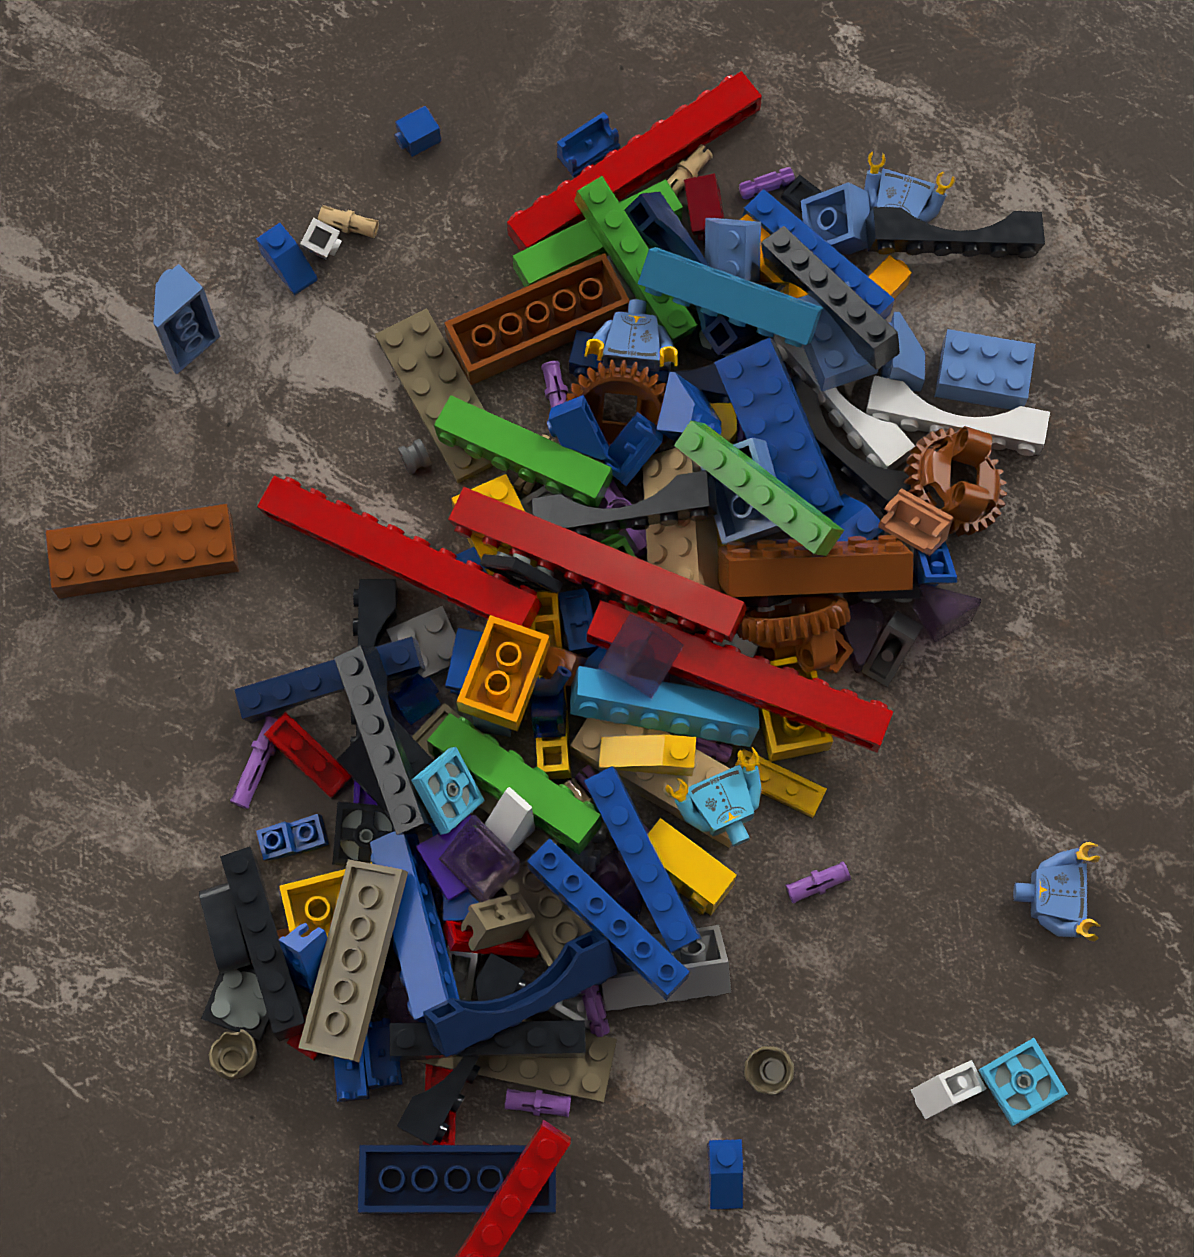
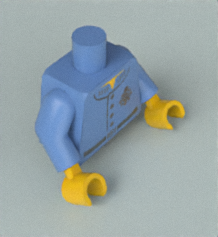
(904, 191)
(633, 338)
(1060, 893)

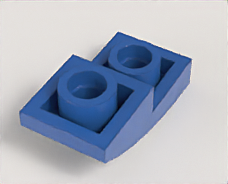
(292, 838)

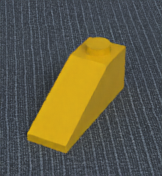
(649, 754)

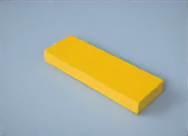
(787, 786)

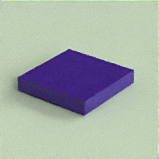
(431, 851)

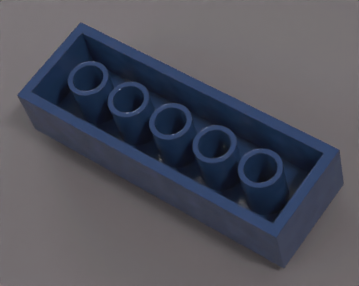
(439, 1179)

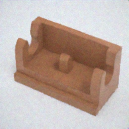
(916, 522)

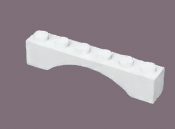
(1017, 430)
(879, 440)

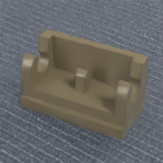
(497, 921)

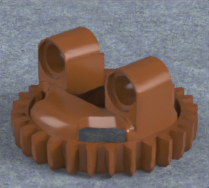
(620, 381)
(969, 504)
(798, 629)

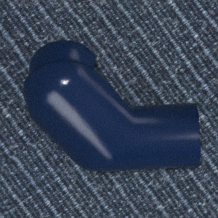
(553, 686)

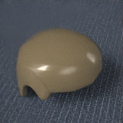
(233, 1055)
(769, 1070)

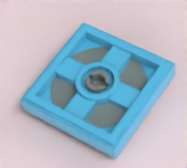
(448, 790)
(1022, 1082)

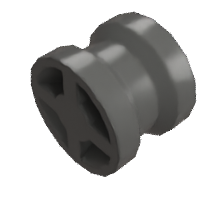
(414, 456)

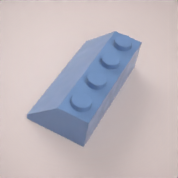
(182, 317)

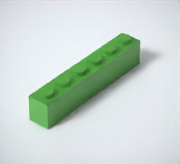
(575, 244)
(629, 254)
(523, 452)
(759, 488)
(495, 770)

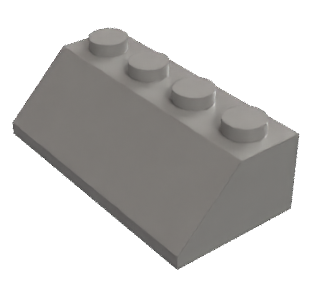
(707, 975)

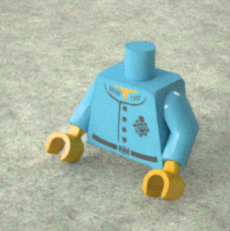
(722, 800)

